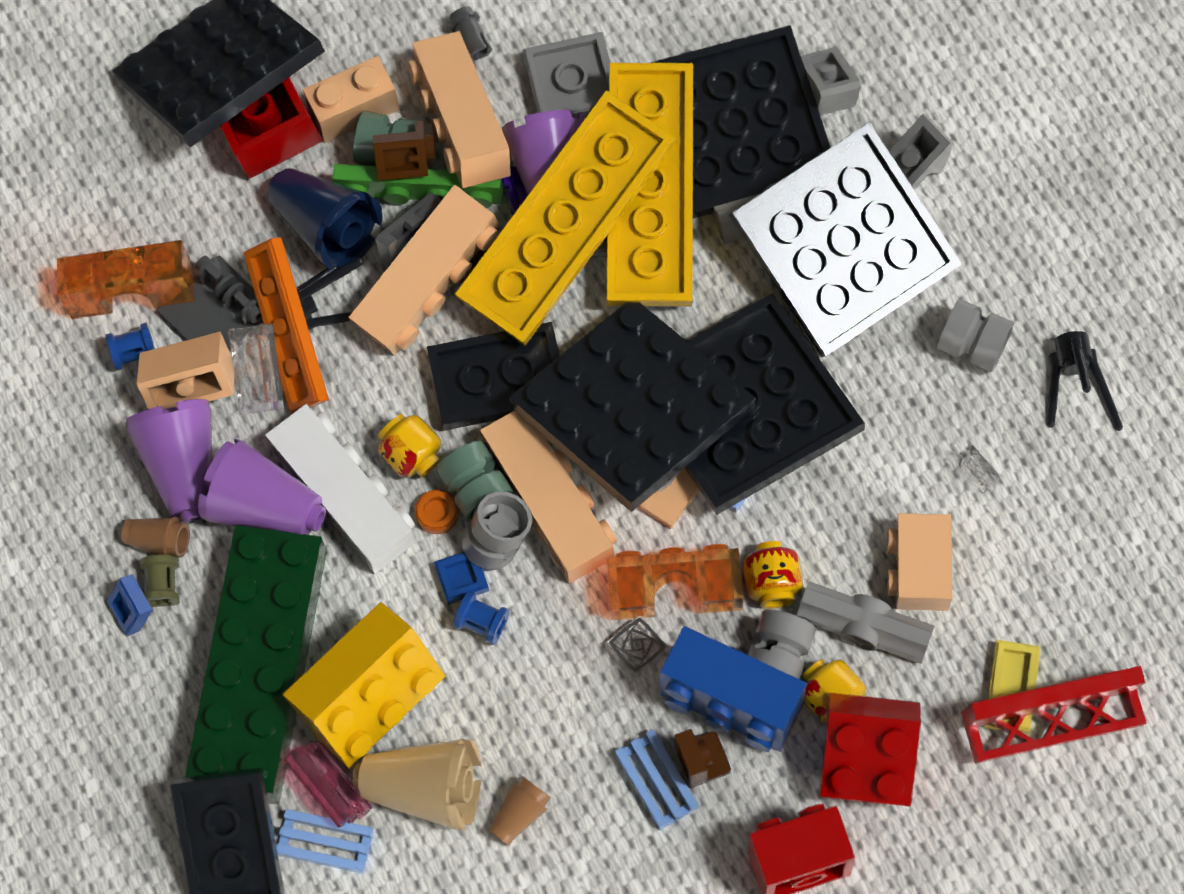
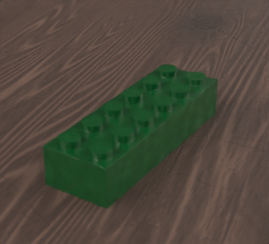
(257, 654)

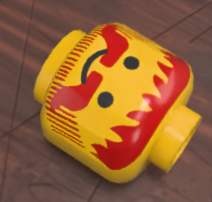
(409, 446)
(773, 575)
(827, 679)

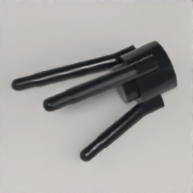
(319, 282)
(1076, 358)

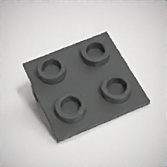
(220, 303)

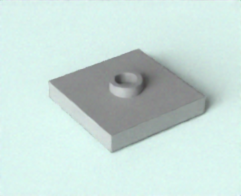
(568, 73)

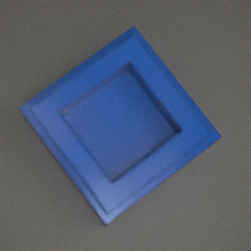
(459, 577)
(129, 605)

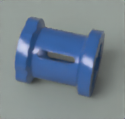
(128, 346)
(481, 618)

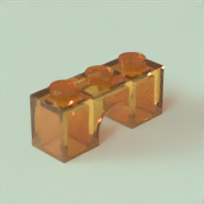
(155, 271)
(710, 573)

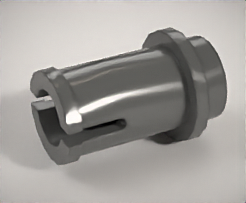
(467, 23)

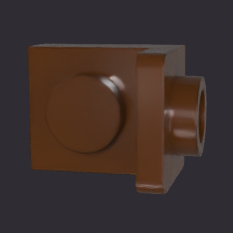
(403, 153)
(701, 757)

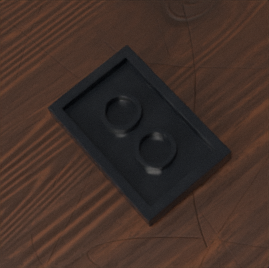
(483, 371)
(227, 833)

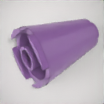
(539, 142)
(176, 452)
(257, 493)

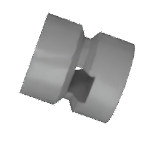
(975, 335)
(496, 530)
(782, 641)

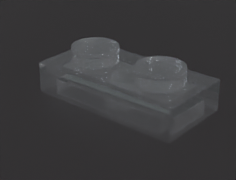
(256, 369)

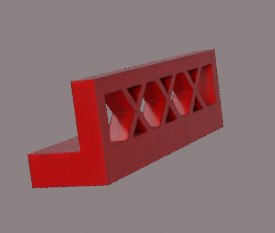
(1053, 697)

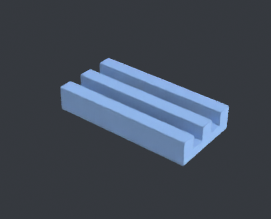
(637, 746)
(287, 833)

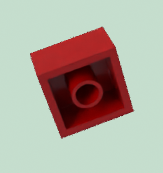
(271, 130)
(870, 749)
(800, 851)

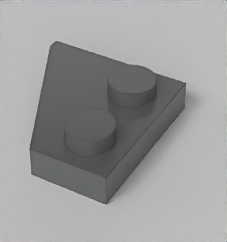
(399, 233)

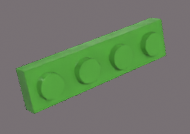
(414, 188)

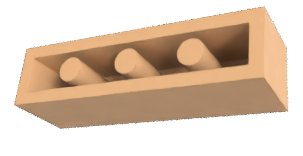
(459, 110)
(425, 271)
(557, 506)

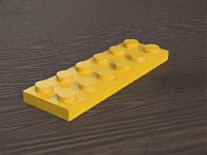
(565, 217)
(654, 236)

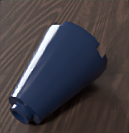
(326, 215)

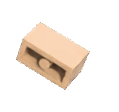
(341, 99)
(186, 372)
(921, 562)

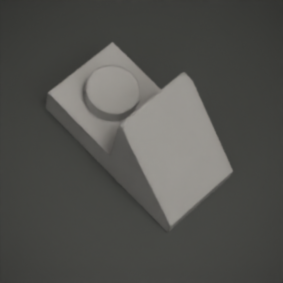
(831, 80)
(922, 151)

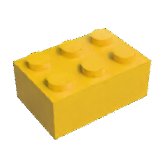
(364, 684)

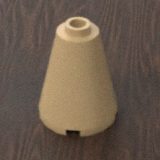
(424, 781)

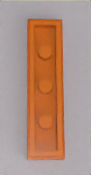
(282, 308)

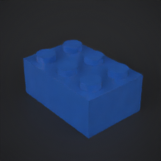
(731, 690)

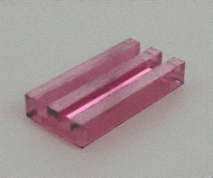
(327, 783)

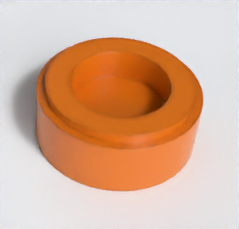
(436, 512)

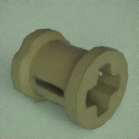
(160, 580)

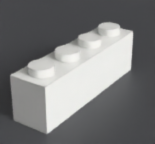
(351, 499)

